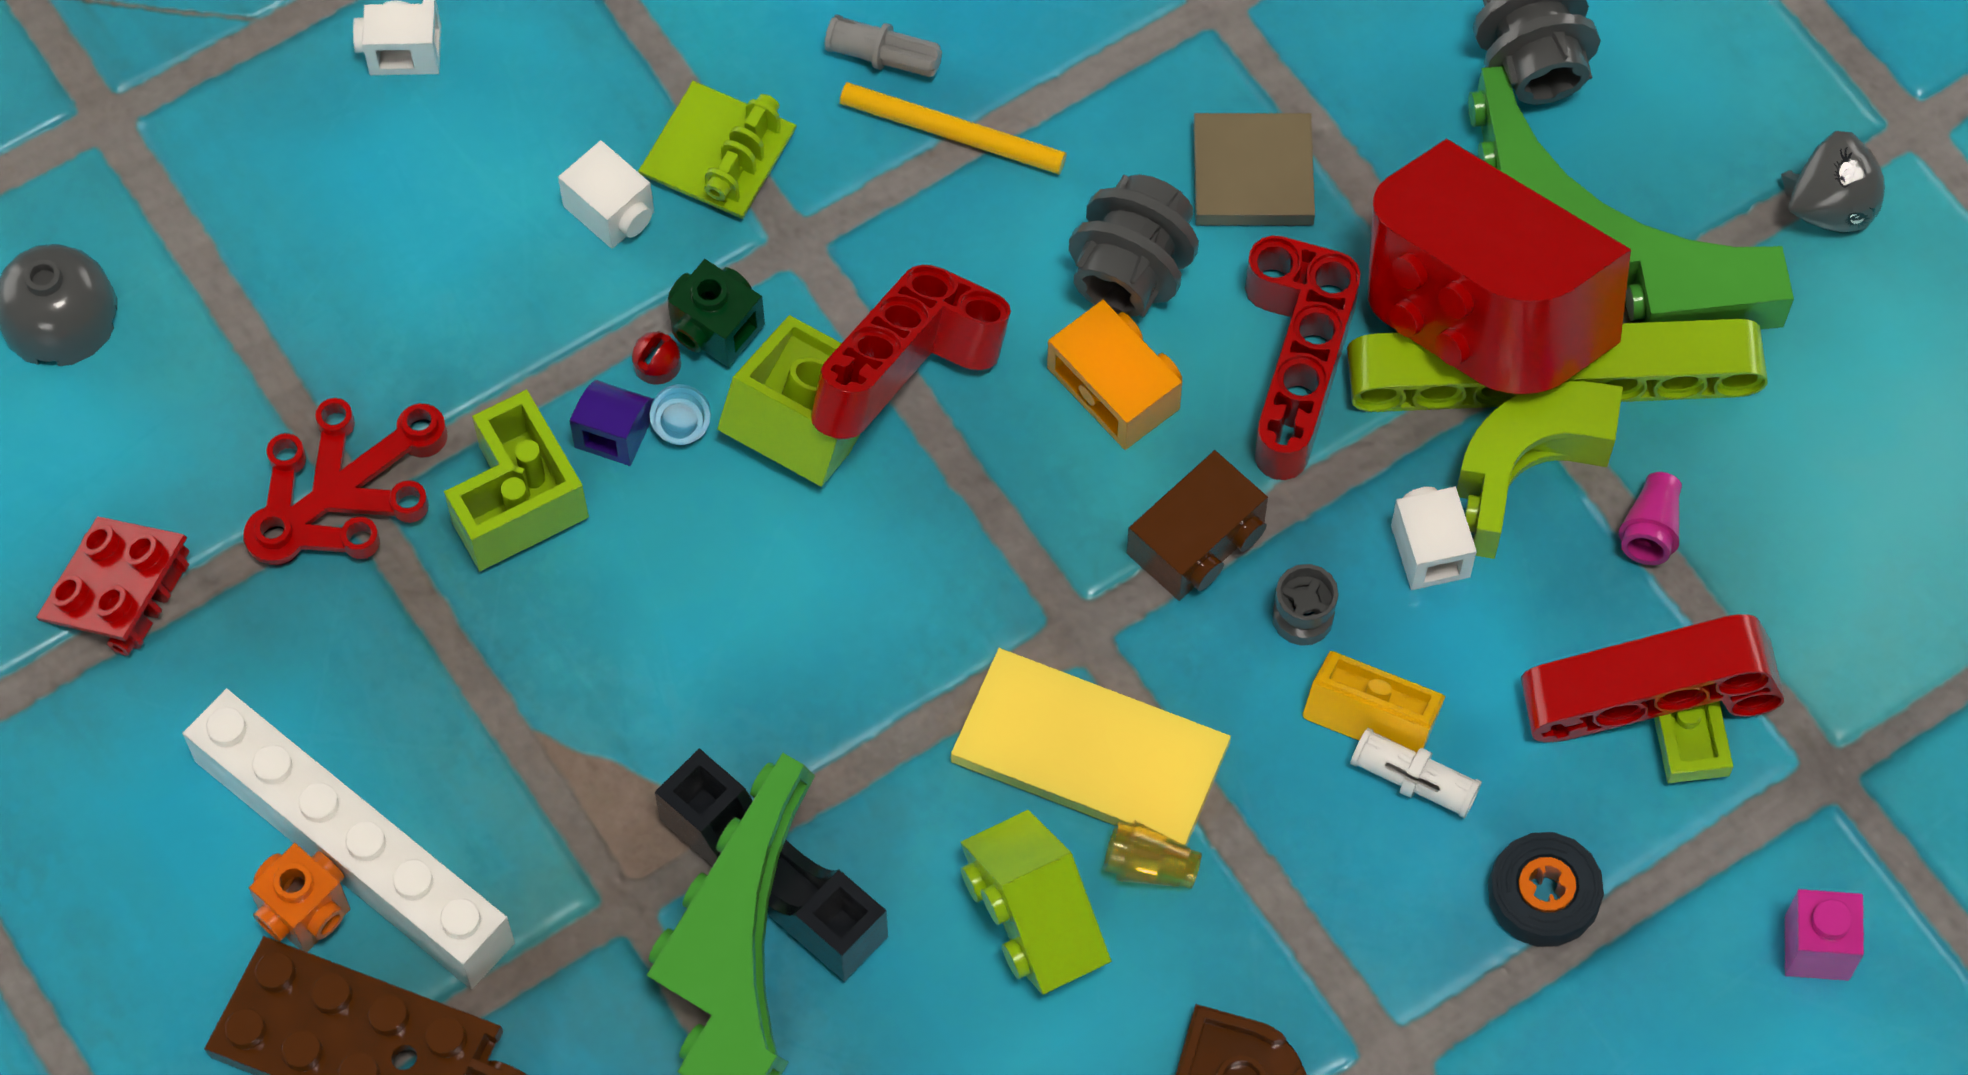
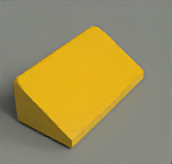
(1358, 696)

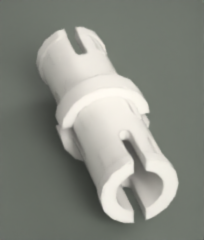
(1416, 772)

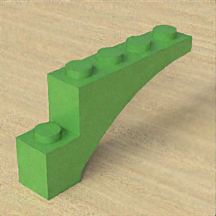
(719, 943)

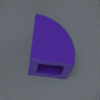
(610, 421)

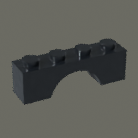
(808, 901)

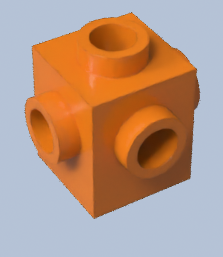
(299, 897)

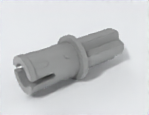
(882, 46)

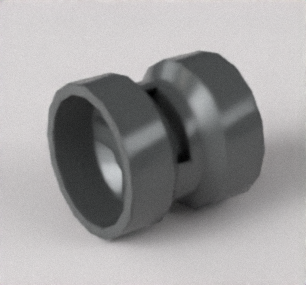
(1306, 590)

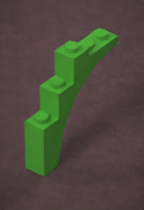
(1667, 273)

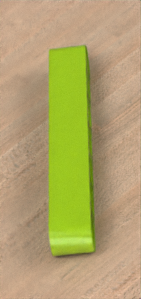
(1650, 364)

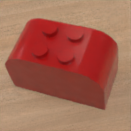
(1493, 273)

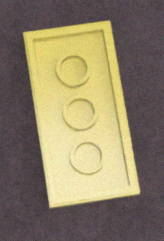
(1089, 747)

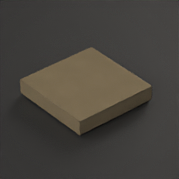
(1253, 169)

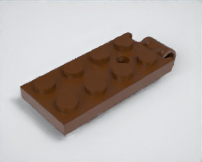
(327, 1019)

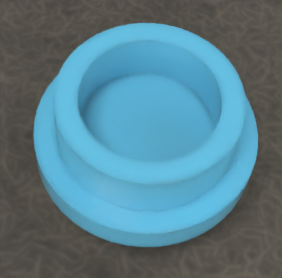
(680, 414)

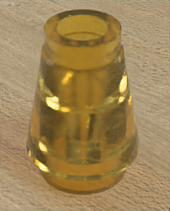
(1150, 857)

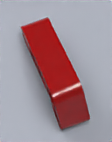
(918, 316)
(1300, 362)
(1654, 677)

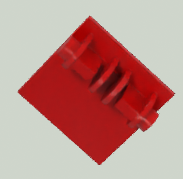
(114, 581)

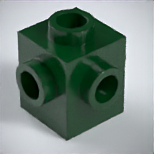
(715, 312)

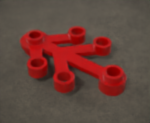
(340, 488)

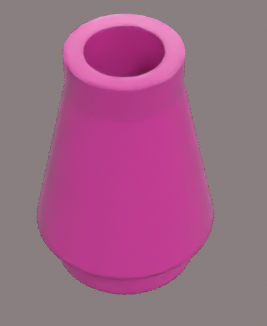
(1652, 523)

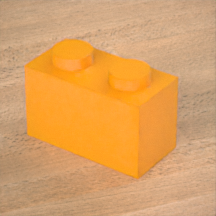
(1115, 373)

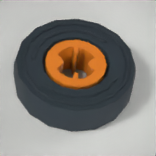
(1577, 885)

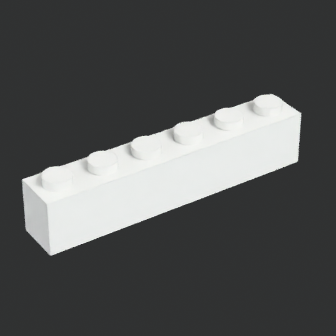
(371, 852)

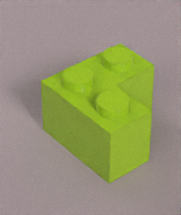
(525, 492)
(1040, 899)

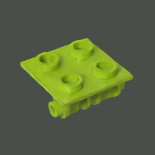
(719, 148)

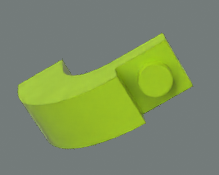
(1560, 424)

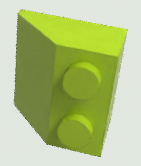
(774, 401)

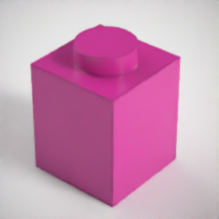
(1824, 935)

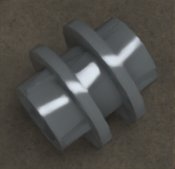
(1539, 44)
(1133, 244)

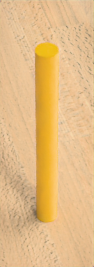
(953, 128)

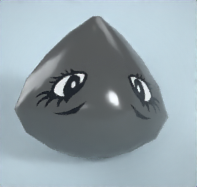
(1838, 185)

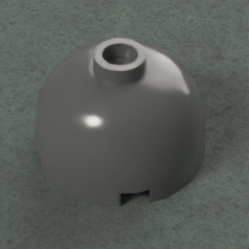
(55, 305)

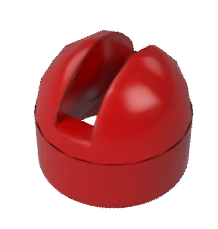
(665, 362)

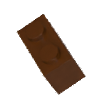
(1198, 526)

